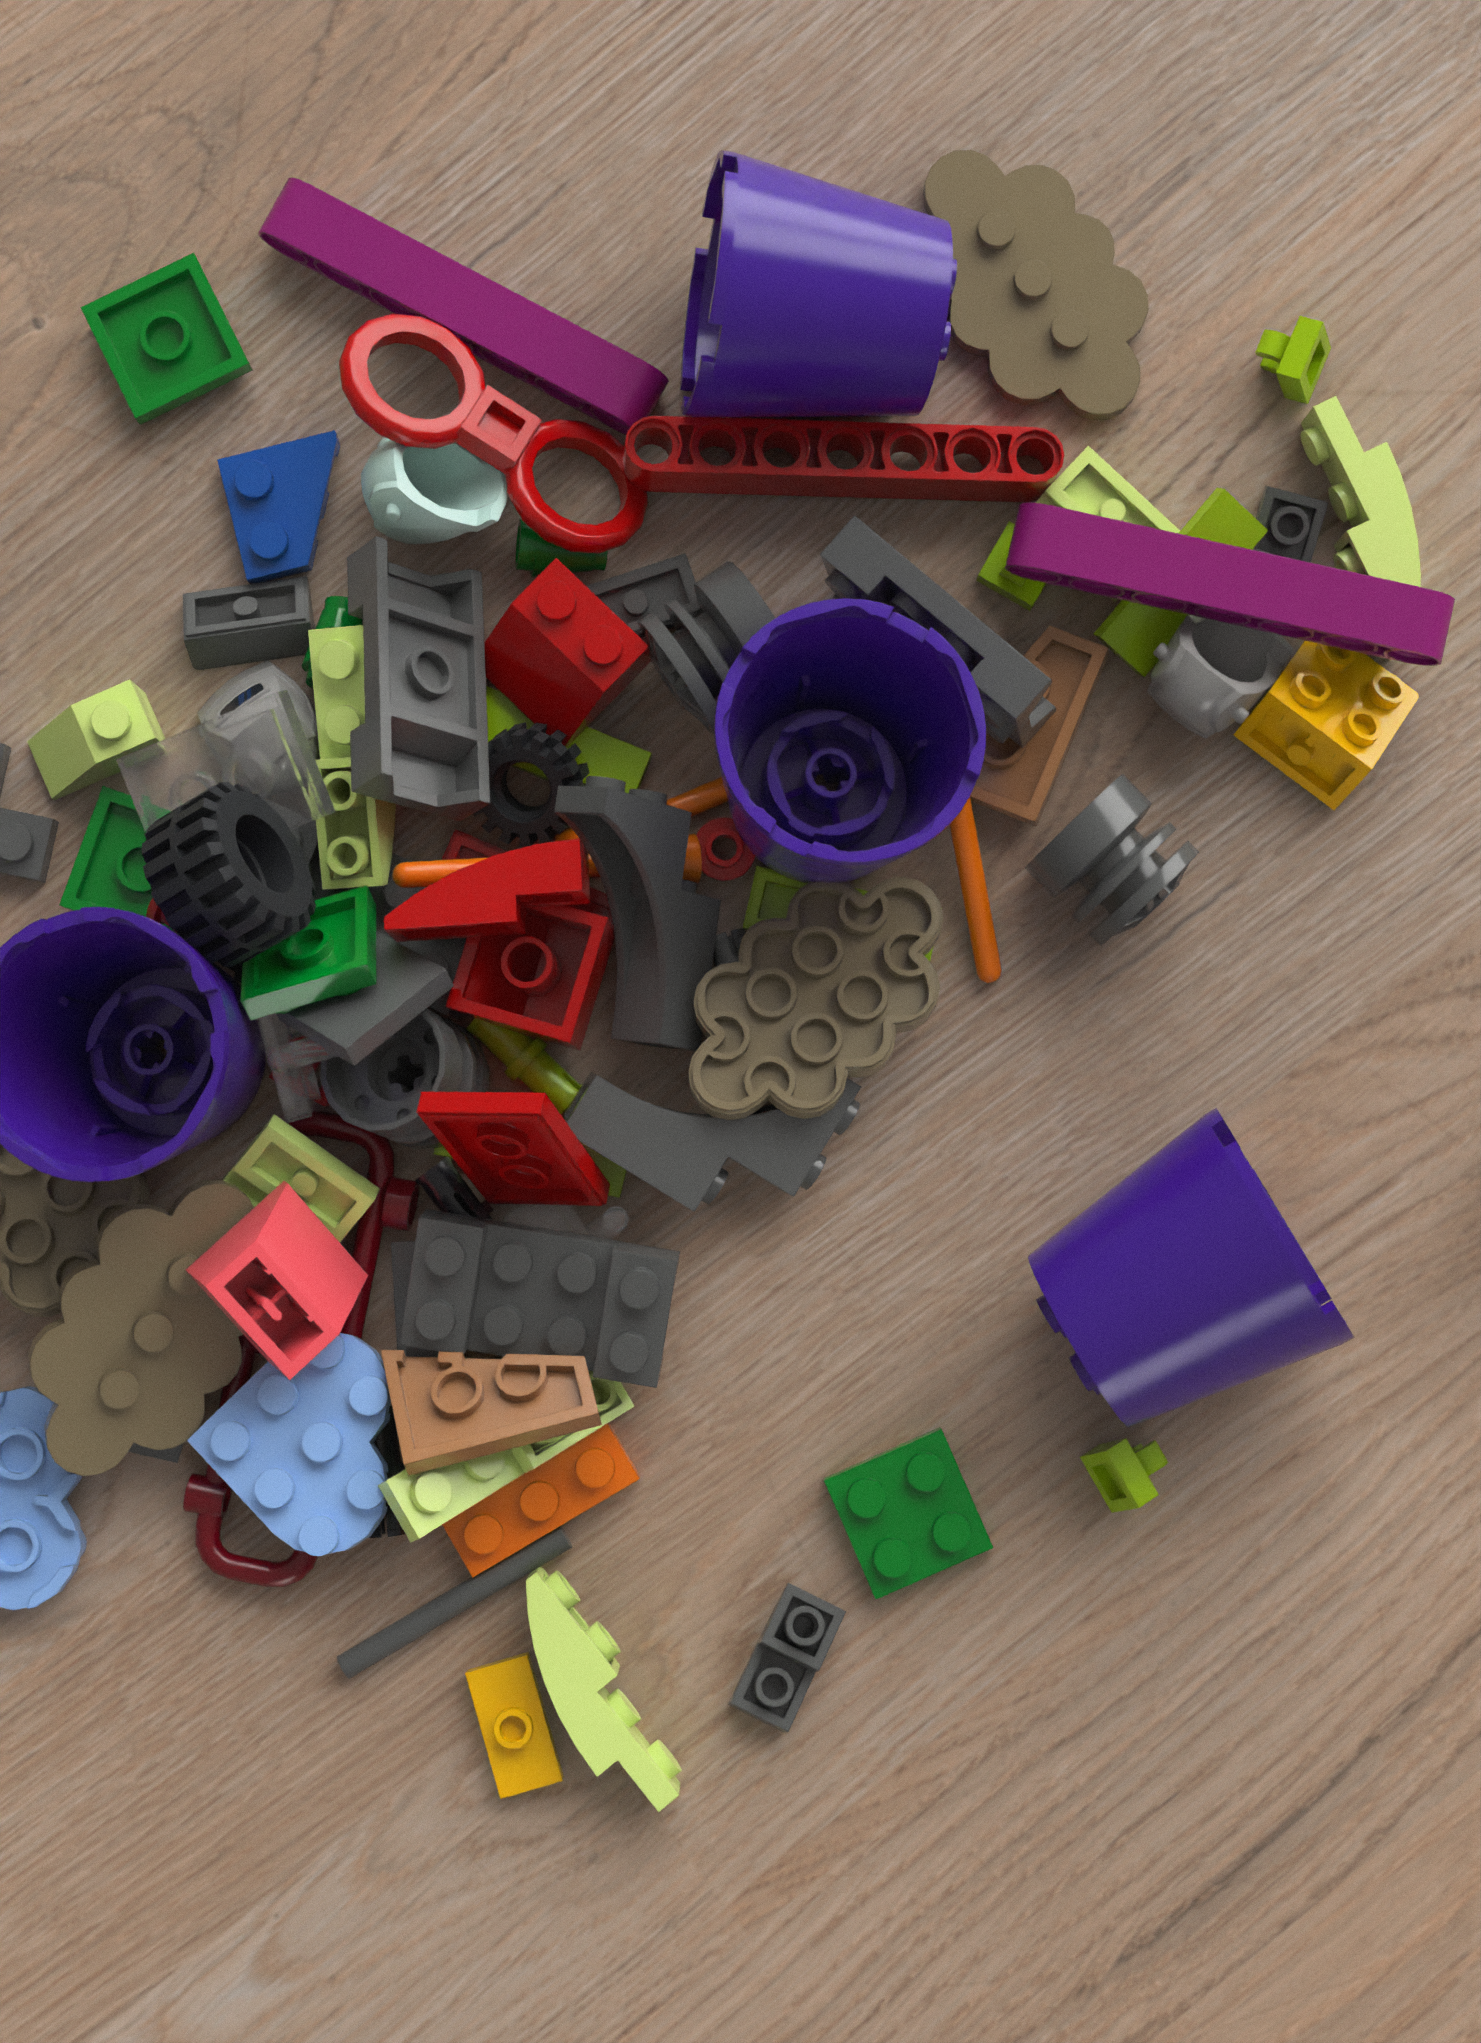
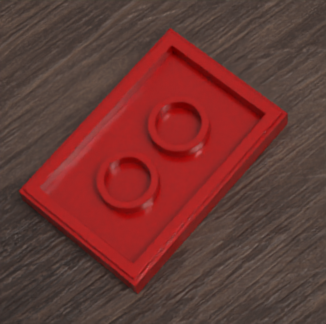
(514, 1147)

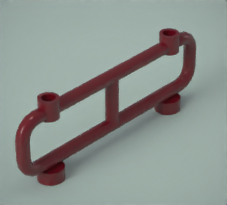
(208, 1493)

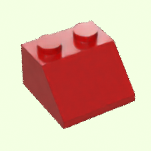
(562, 653)
(538, 979)

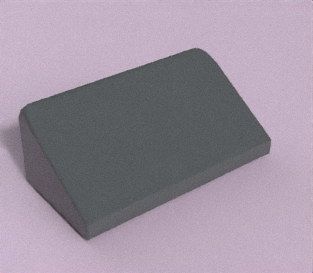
(248, 623)

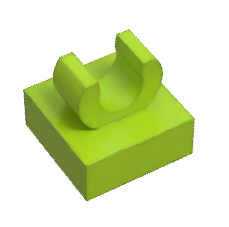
(1296, 358)
(996, 577)
(1123, 1472)

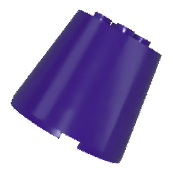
(812, 299)
(896, 727)
(81, 1041)
(1183, 1281)

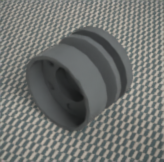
(705, 647)
(1112, 860)
(387, 1084)

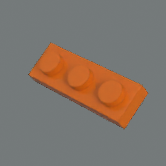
(541, 1500)

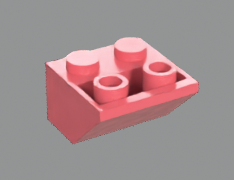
(282, 1280)

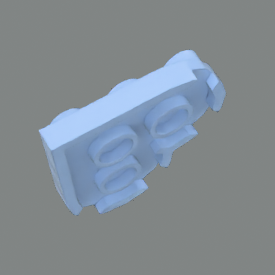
(307, 1447)
(37, 1524)

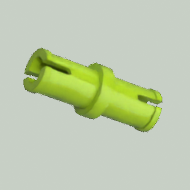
(528, 1062)

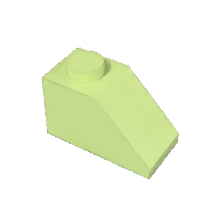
(91, 735)

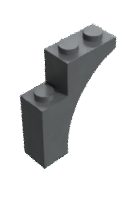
(658, 918)
(687, 1150)

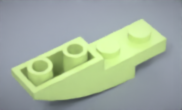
(1368, 494)
(359, 836)
(440, 1494)
(575, 1668)

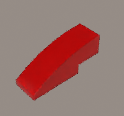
(483, 895)

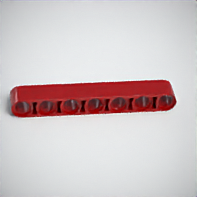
(867, 441)

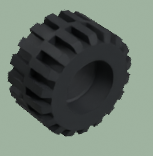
(228, 874)

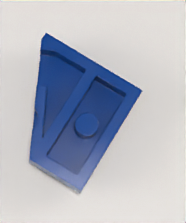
(278, 503)

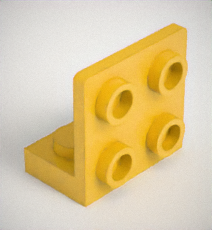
(1328, 719)

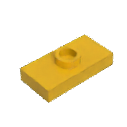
(514, 1725)

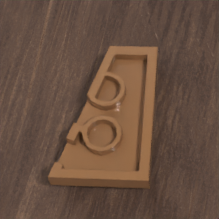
(1019, 778)
(473, 1407)

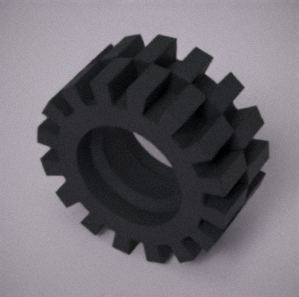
(557, 764)

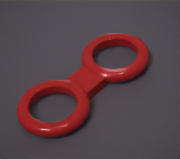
(490, 429)

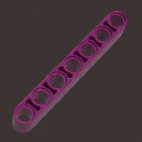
(483, 314)
(1230, 584)

